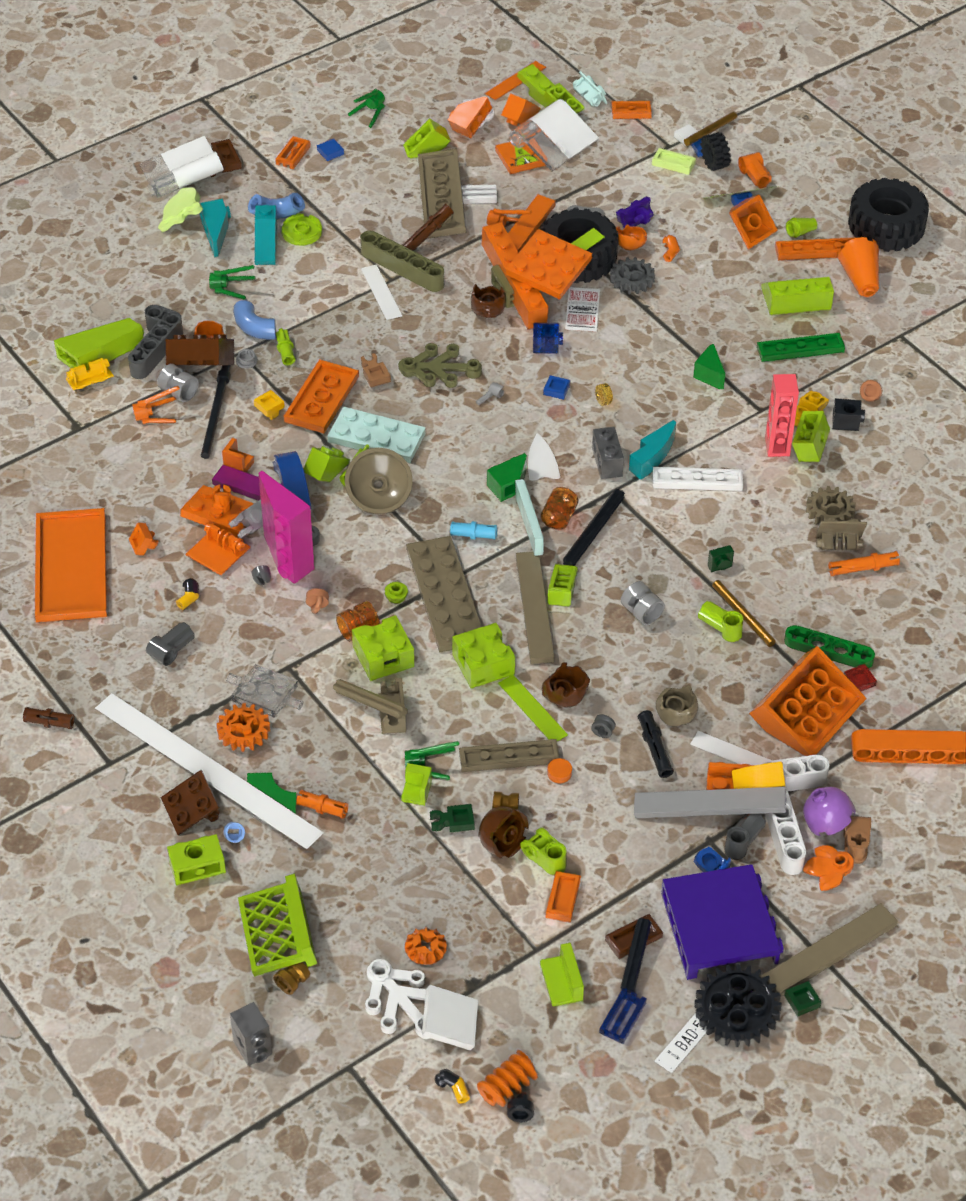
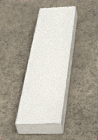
(698, 478)

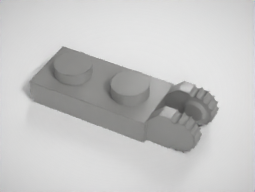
(250, 518)

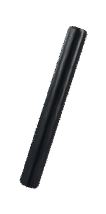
(594, 527)

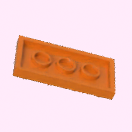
(321, 396)

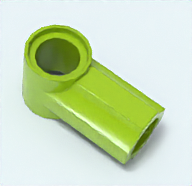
(727, 622)

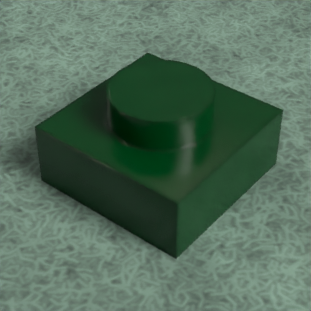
(720, 558)
(803, 998)

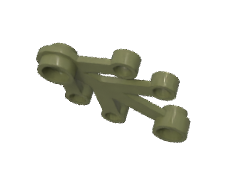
(414, 366)

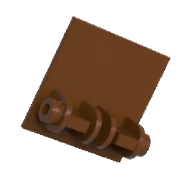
(191, 803)

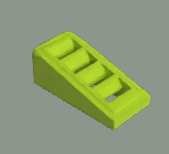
(562, 587)

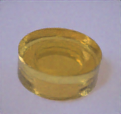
(603, 394)

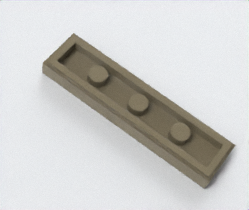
(508, 755)

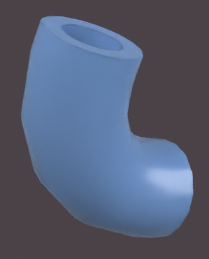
(285, 206)
(251, 323)

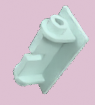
(595, 93)

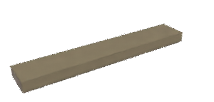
(534, 608)
(831, 949)

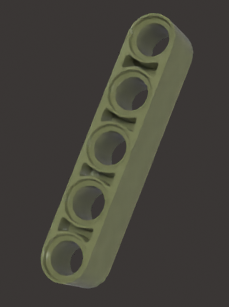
(402, 261)

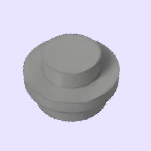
(246, 359)

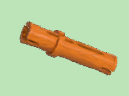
(874, 561)

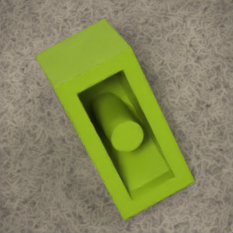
(427, 139)

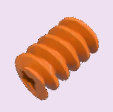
(507, 1078)

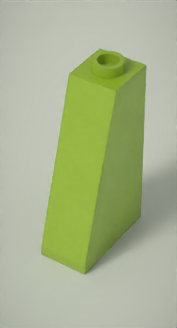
(100, 342)

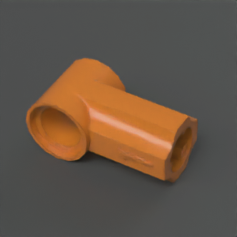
(754, 166)

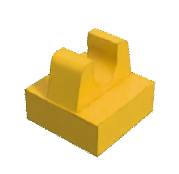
(269, 404)

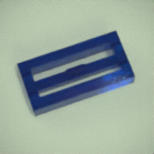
(631, 998)

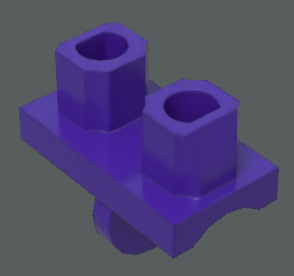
(637, 213)

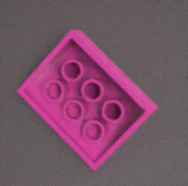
(286, 529)

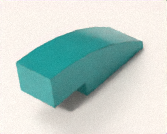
(652, 450)

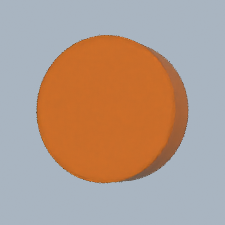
(559, 770)

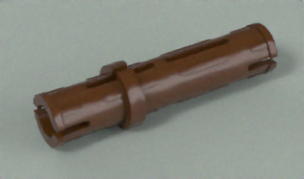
(434, 222)

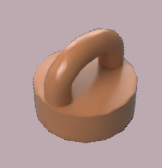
(871, 390)
(317, 599)

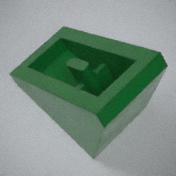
(709, 368)

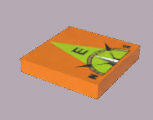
(518, 159)

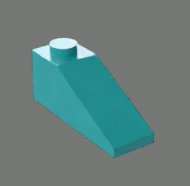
(215, 223)
(265, 234)

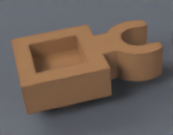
(375, 372)

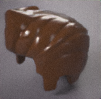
(487, 301)
(566, 686)

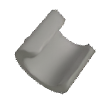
(494, 389)

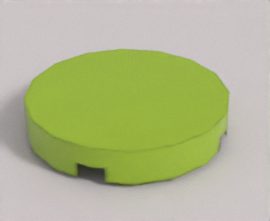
(301, 229)

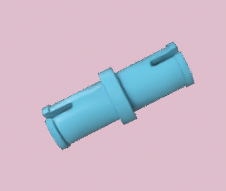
(473, 530)

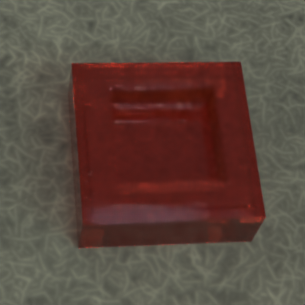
(861, 677)

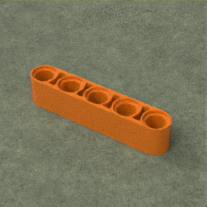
(909, 746)

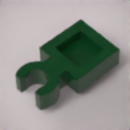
(457, 818)

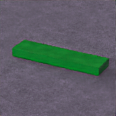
(800, 347)

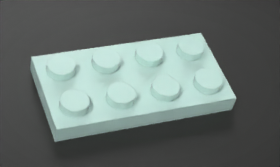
(359, 428)

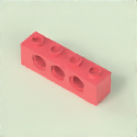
(781, 415)

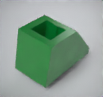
(502, 477)

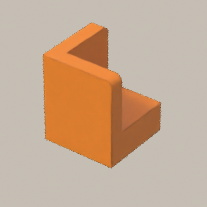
(235, 458)

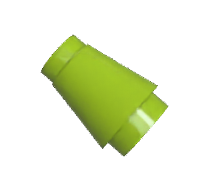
(799, 226)

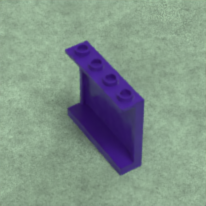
(720, 918)

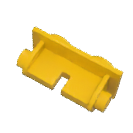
(80, 377)

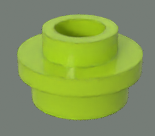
(396, 592)

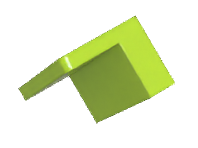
(563, 977)

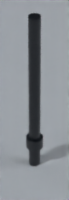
(222, 378)

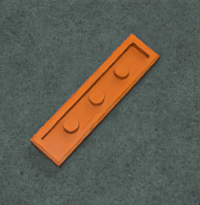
(529, 223)
(809, 248)

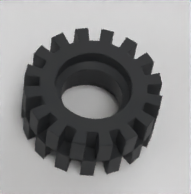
(715, 151)

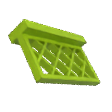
(299, 927)

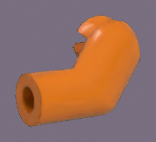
(673, 247)

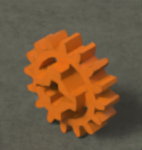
(243, 727)

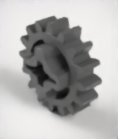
(632, 275)

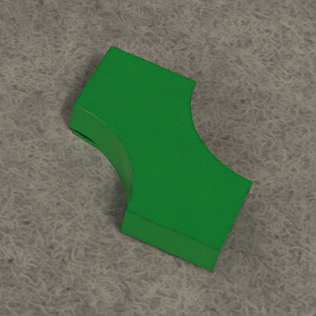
(266, 784)

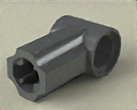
(166, 648)
(742, 835)

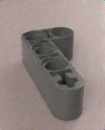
(162, 325)

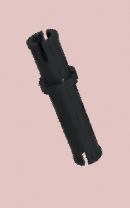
(655, 743)

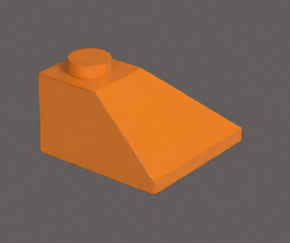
(752, 220)

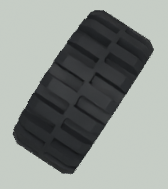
(902, 201)
(574, 224)

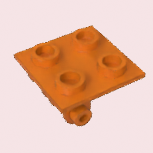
(218, 549)

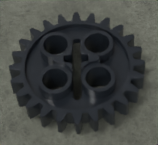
(720, 990)

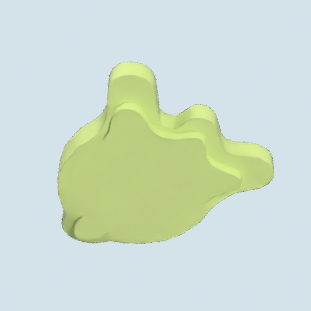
(180, 206)

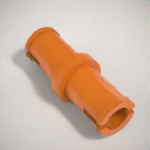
(322, 804)

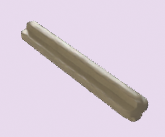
(370, 699)

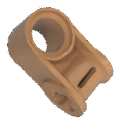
(857, 838)

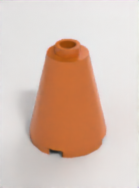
(861, 264)

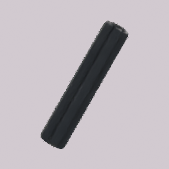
(636, 954)

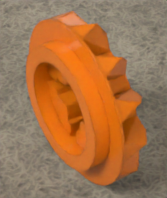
(422, 954)

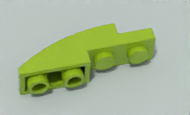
(545, 91)

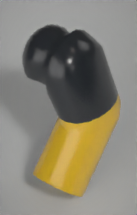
(191, 593)
(456, 1082)

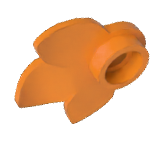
(826, 866)

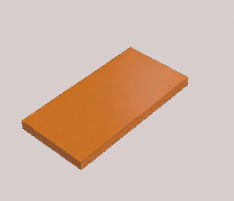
(70, 565)

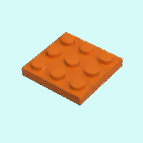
(549, 264)

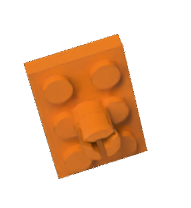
(216, 507)

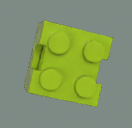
(383, 648)
(483, 655)

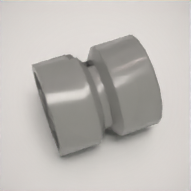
(175, 376)
(642, 603)

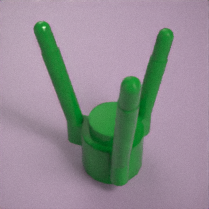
(373, 100)
(220, 279)
(417, 756)

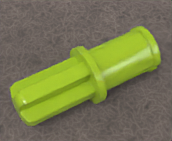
(285, 347)

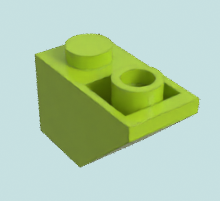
(325, 463)

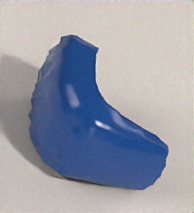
(710, 860)

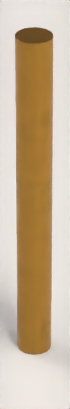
(710, 128)
(747, 617)

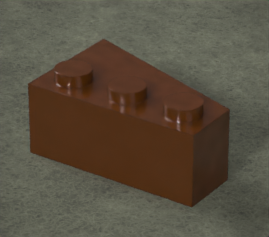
(200, 350)

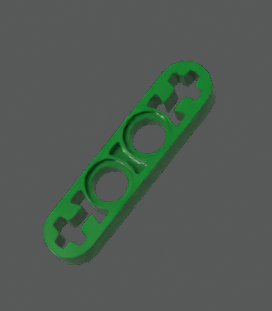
(830, 644)

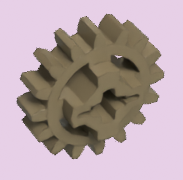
(830, 505)

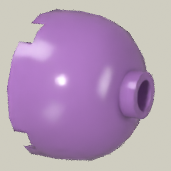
(828, 810)

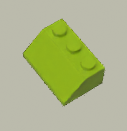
(798, 295)

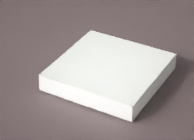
(450, 1017)

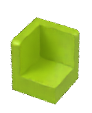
(417, 784)

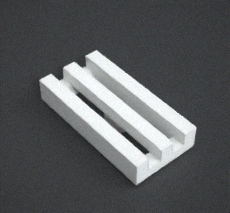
(479, 194)

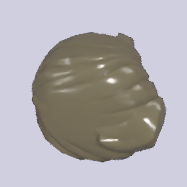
(677, 706)

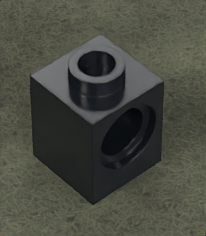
(847, 414)

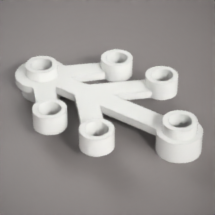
(397, 994)

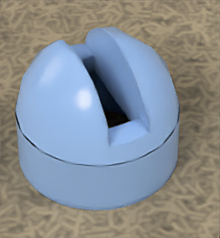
(234, 837)

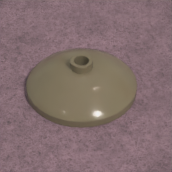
(381, 466)

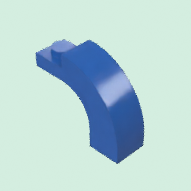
(292, 474)

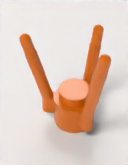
(497, 215)
(143, 410)

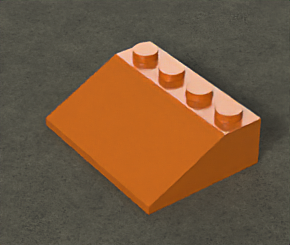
(808, 703)

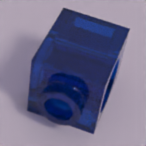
(546, 338)

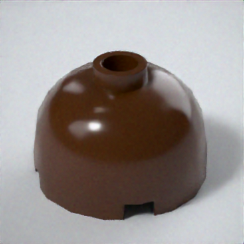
(503, 831)

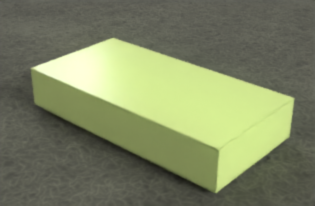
(673, 161)

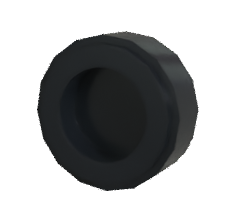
(520, 1108)

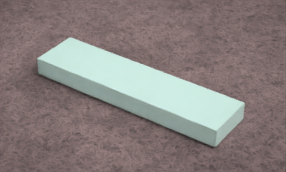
(529, 517)

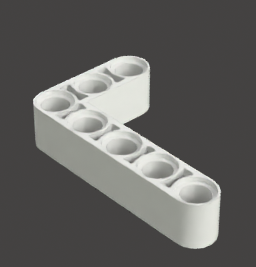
(799, 774)

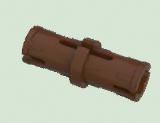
(33, 716)

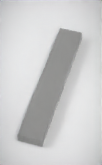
(710, 802)

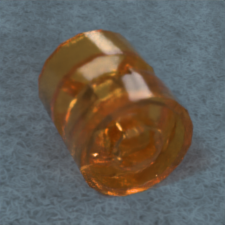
(559, 508)
(360, 615)

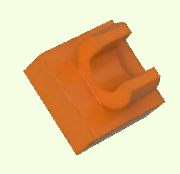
(142, 539)

